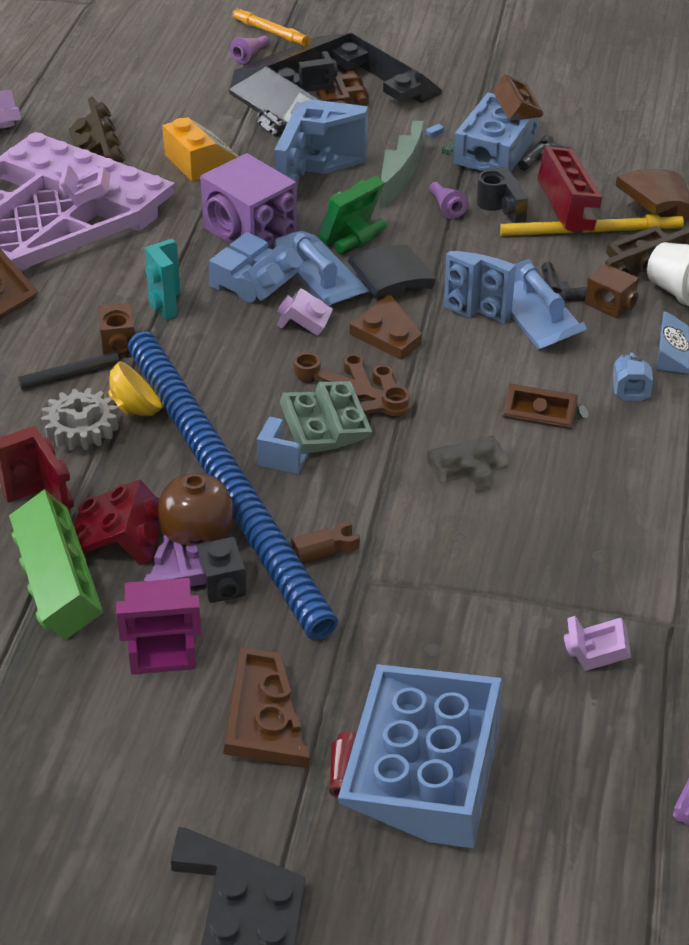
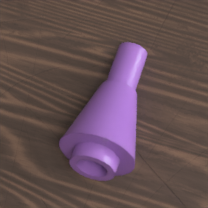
(245, 48)
(451, 201)

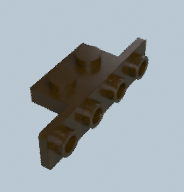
(97, 132)
(633, 252)

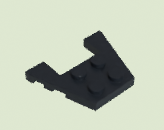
(250, 896)

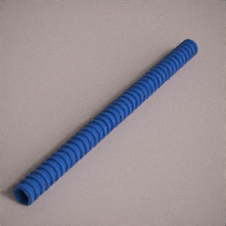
(249, 512)

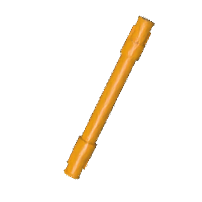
(289, 34)

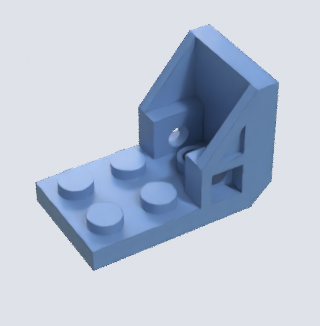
(322, 139)

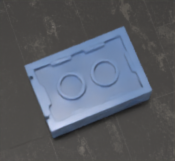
(492, 140)

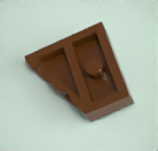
(387, 328)

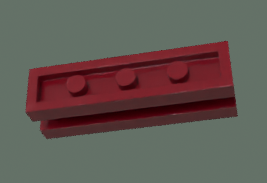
(569, 189)

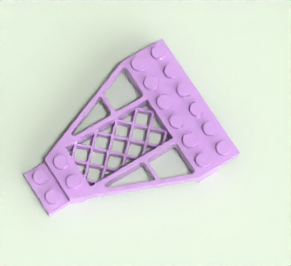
(39, 202)

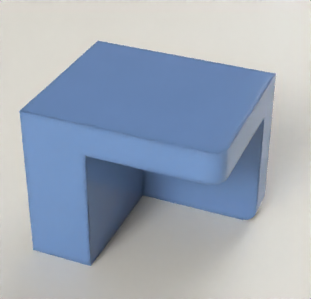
(276, 452)

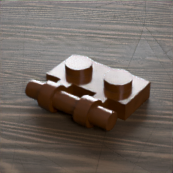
(347, 89)

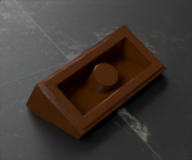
(517, 99)
(540, 406)

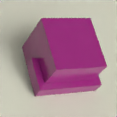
(159, 625)

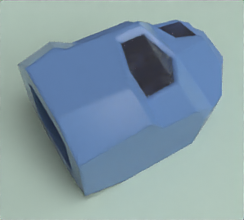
(632, 378)

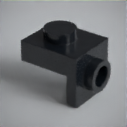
(222, 569)

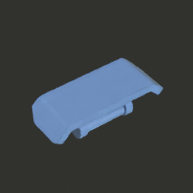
(321, 270)
(539, 309)

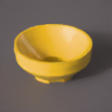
(132, 392)

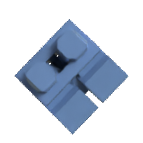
(252, 267)

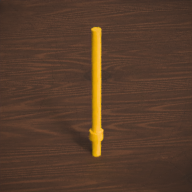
(604, 225)

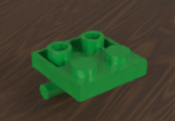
(350, 215)

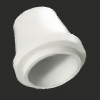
(670, 269)

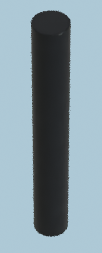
(68, 370)

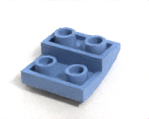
(479, 285)

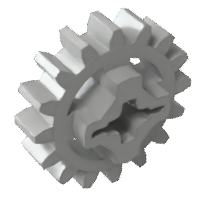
(80, 419)

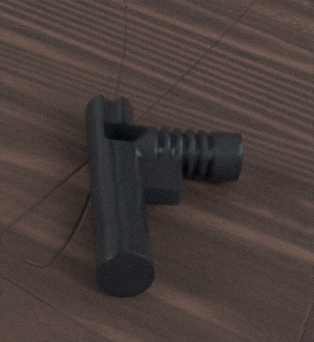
(537, 151)
(561, 288)

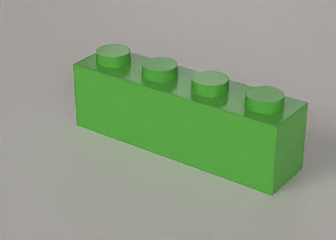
(54, 565)

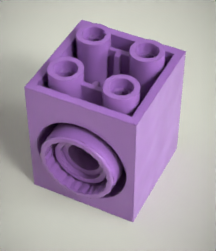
(248, 198)

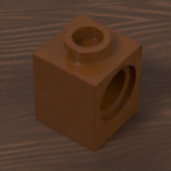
(612, 291)
(116, 327)

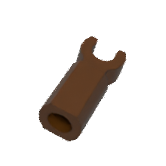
(325, 543)

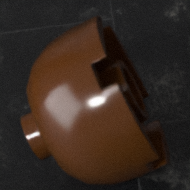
(195, 509)

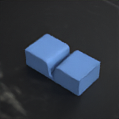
(432, 131)

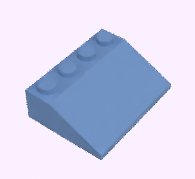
(425, 752)

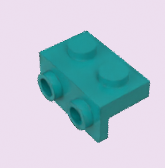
(163, 277)

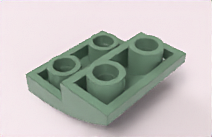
(325, 417)

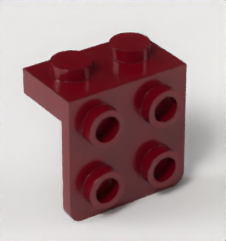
(31, 466)
(121, 515)

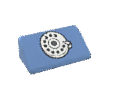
(673, 345)

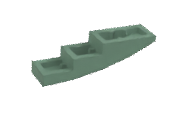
(401, 163)

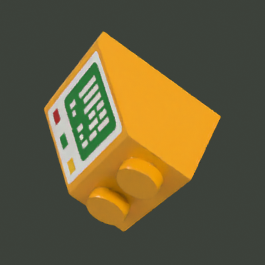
(194, 148)

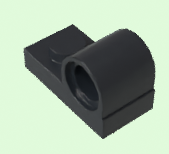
(500, 190)

